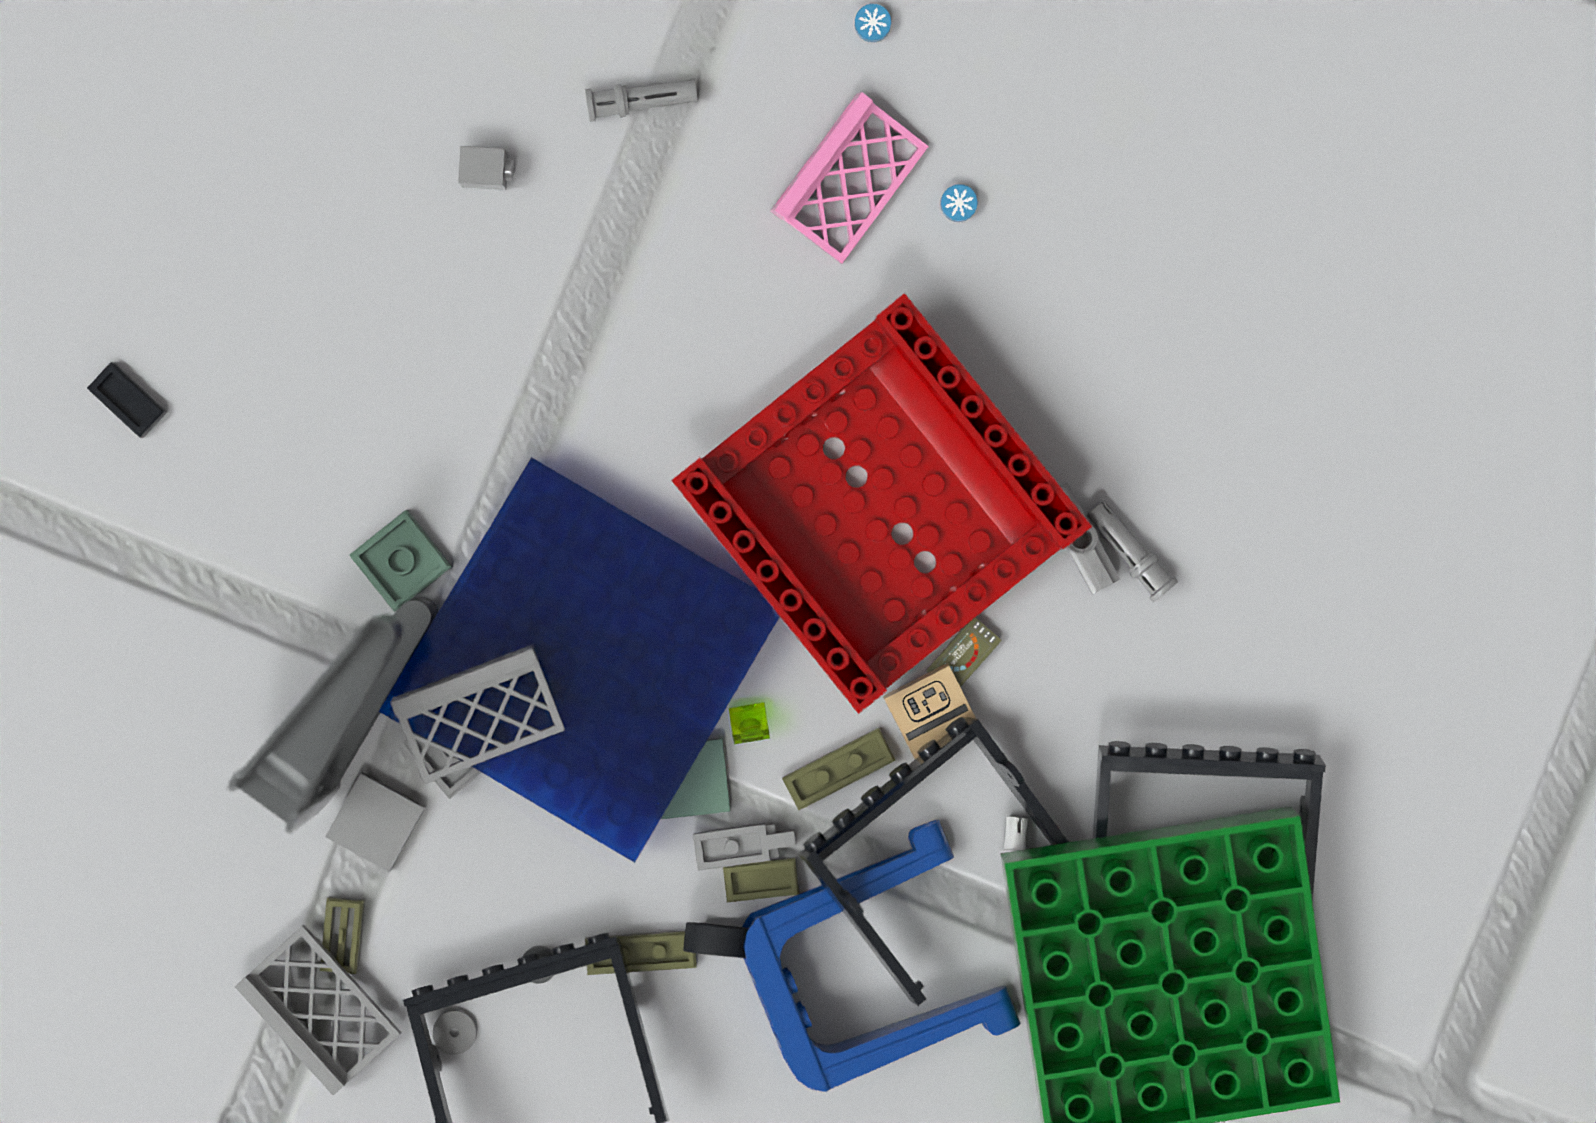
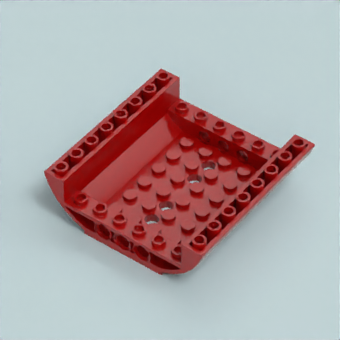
(931, 461)

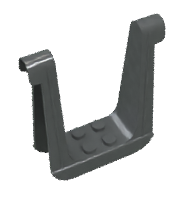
(318, 740)

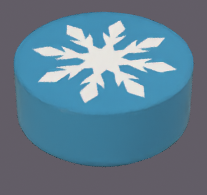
(872, 23)
(959, 203)

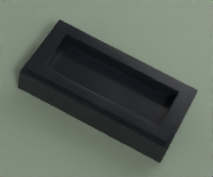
(127, 400)

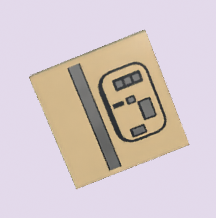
(927, 707)

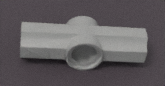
(1092, 559)

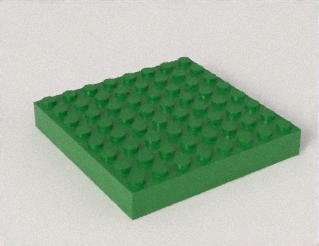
(1173, 973)

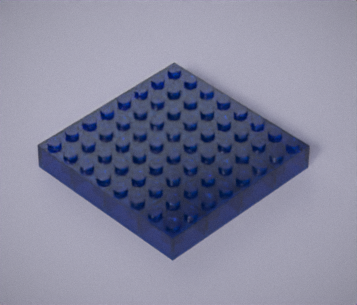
(631, 641)

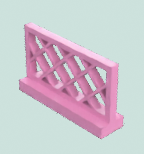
(825, 157)

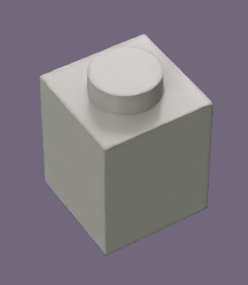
(485, 168)

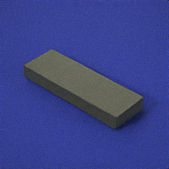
(838, 769)
(649, 953)

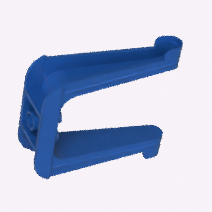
(828, 1066)

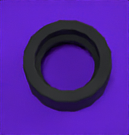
(715, 939)

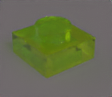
(749, 723)

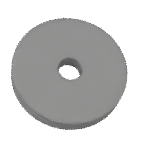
(454, 1044)

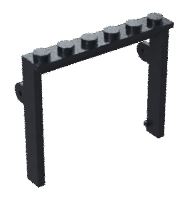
(1226, 761)
(879, 799)
(529, 969)

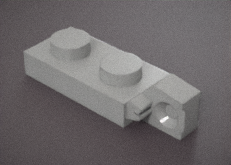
(740, 845)

